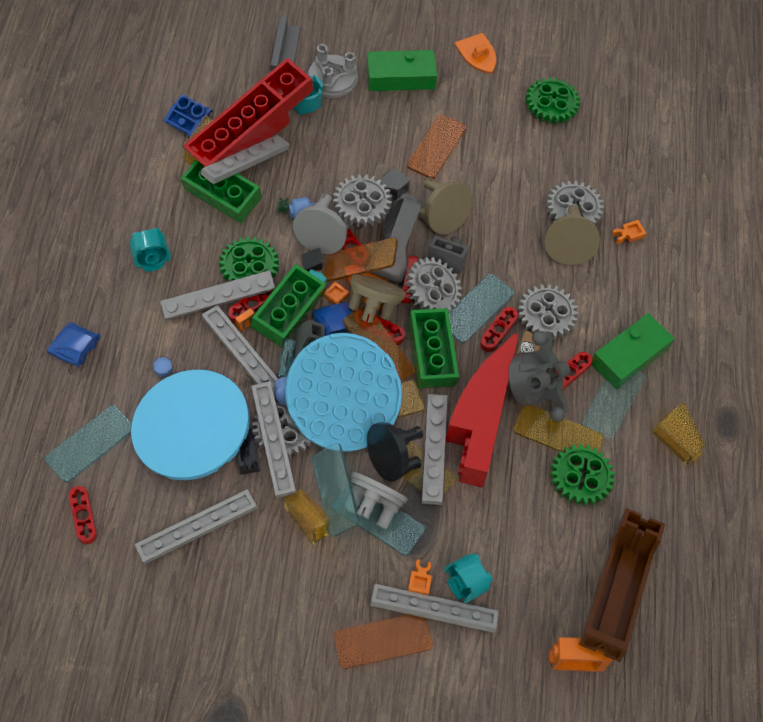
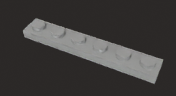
(244, 159)
(217, 295)
(238, 346)
(273, 440)
(434, 449)
(195, 526)
(434, 608)

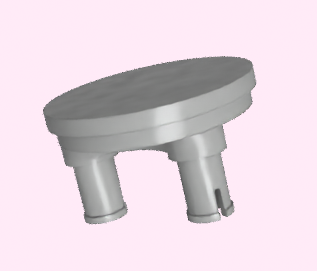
(335, 72)
(320, 227)
(376, 492)

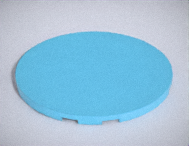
(341, 390)
(190, 424)

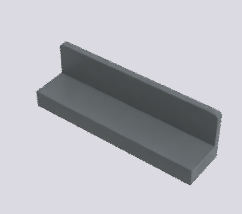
(285, 42)

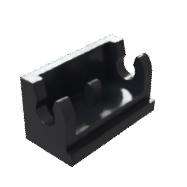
(248, 455)

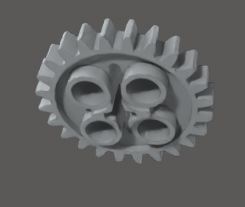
(361, 194)
(574, 194)
(433, 285)
(548, 311)
(289, 431)

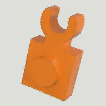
(631, 231)
(420, 580)

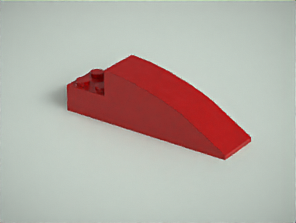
(253, 116)
(479, 413)

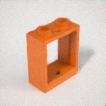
(570, 656)

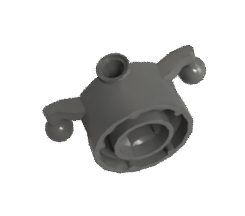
(535, 376)

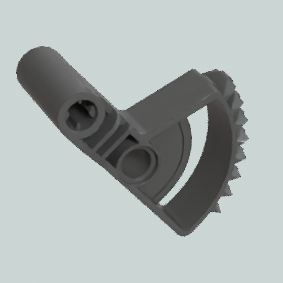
(399, 225)

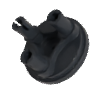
(389, 450)

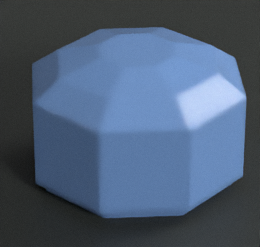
(162, 366)

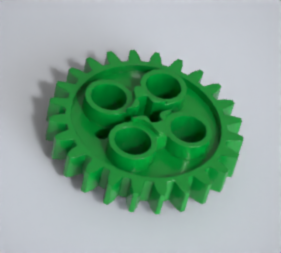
(552, 100)
(249, 261)
(564, 469)

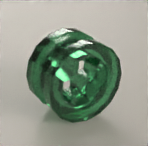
(283, 205)

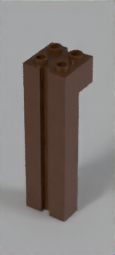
(621, 585)

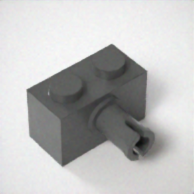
(449, 252)

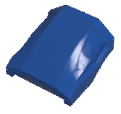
(186, 114)
(332, 317)
(73, 344)

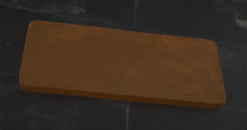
(436, 146)
(361, 259)
(379, 335)
(382, 640)

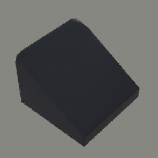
(312, 260)

